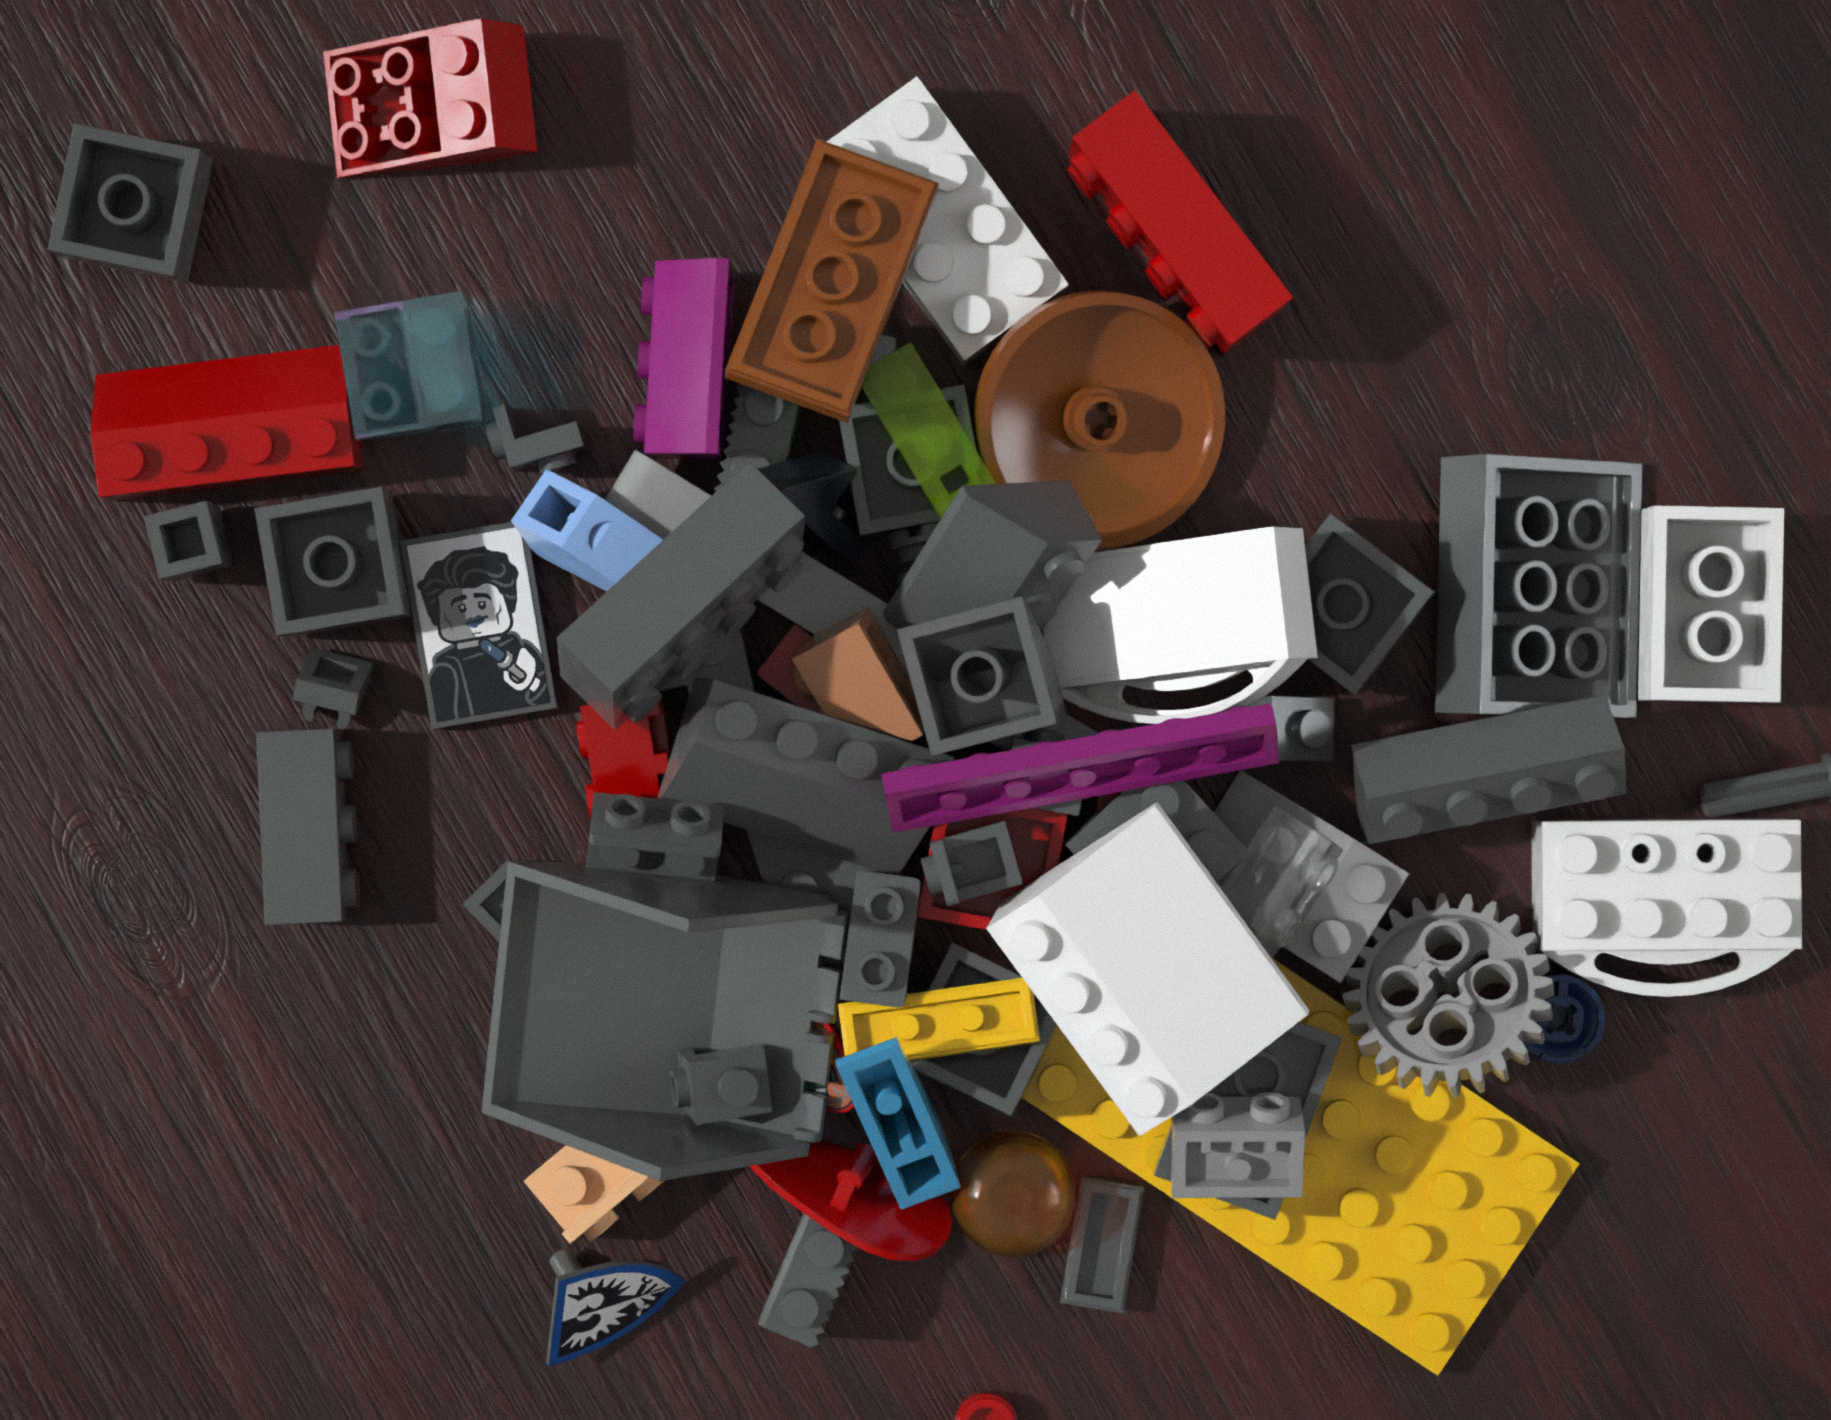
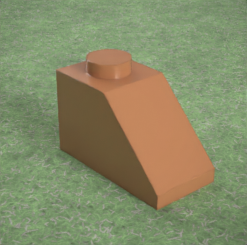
(858, 677)

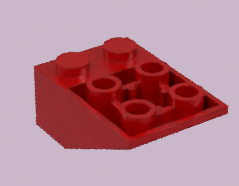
(431, 99)

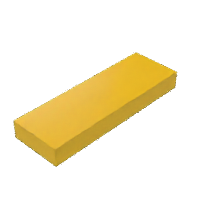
(946, 1020)

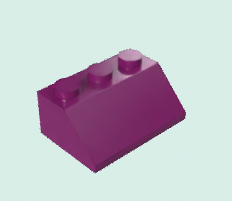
(686, 359)

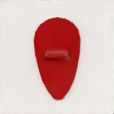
(854, 1200)

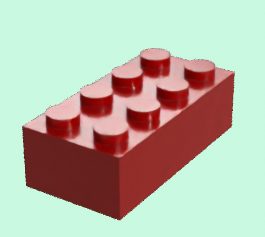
(1176, 223)

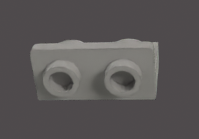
(1238, 1147)

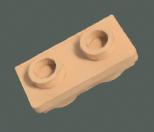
(584, 1189)

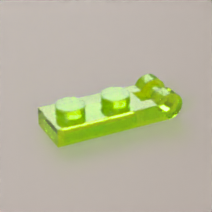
(922, 425)

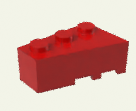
(627, 758)

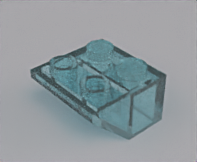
(412, 367)

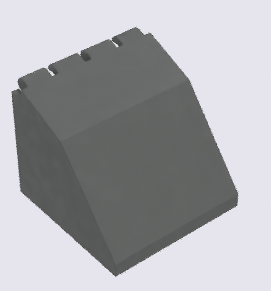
(627, 968)

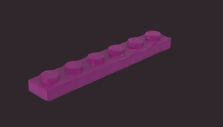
(1081, 767)

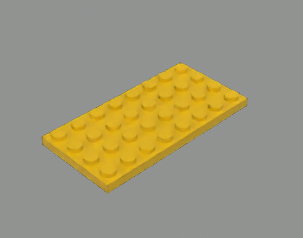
(1404, 1193)

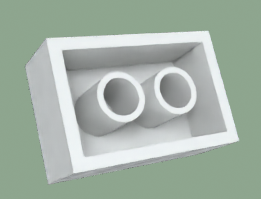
(1711, 604)

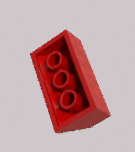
(222, 424)

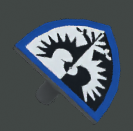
(603, 1302)

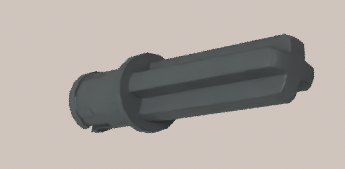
(1767, 789)

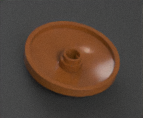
(1107, 399)

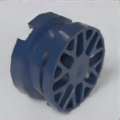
(1575, 1023)

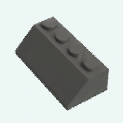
(1487, 769)
(792, 774)

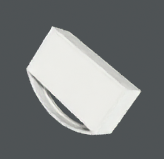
(1184, 621)
(1667, 895)

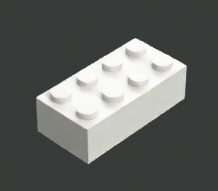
(975, 256)

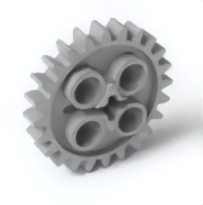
(1492, 1026)

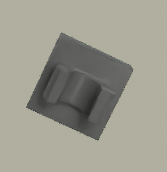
(332, 683)

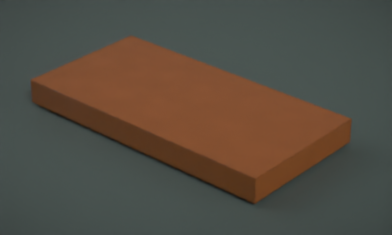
(831, 280)

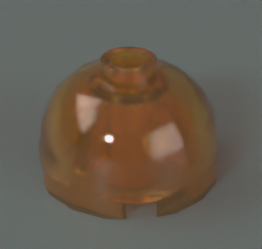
(1014, 1193)

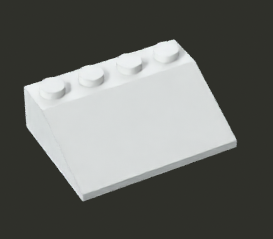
(1146, 968)

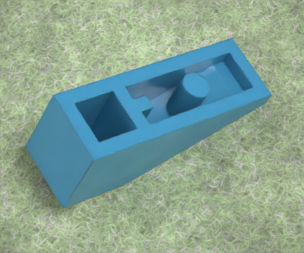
(900, 1122)

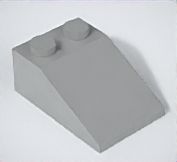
(1353, 903)

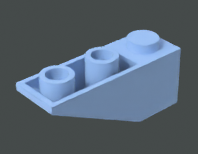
(581, 531)

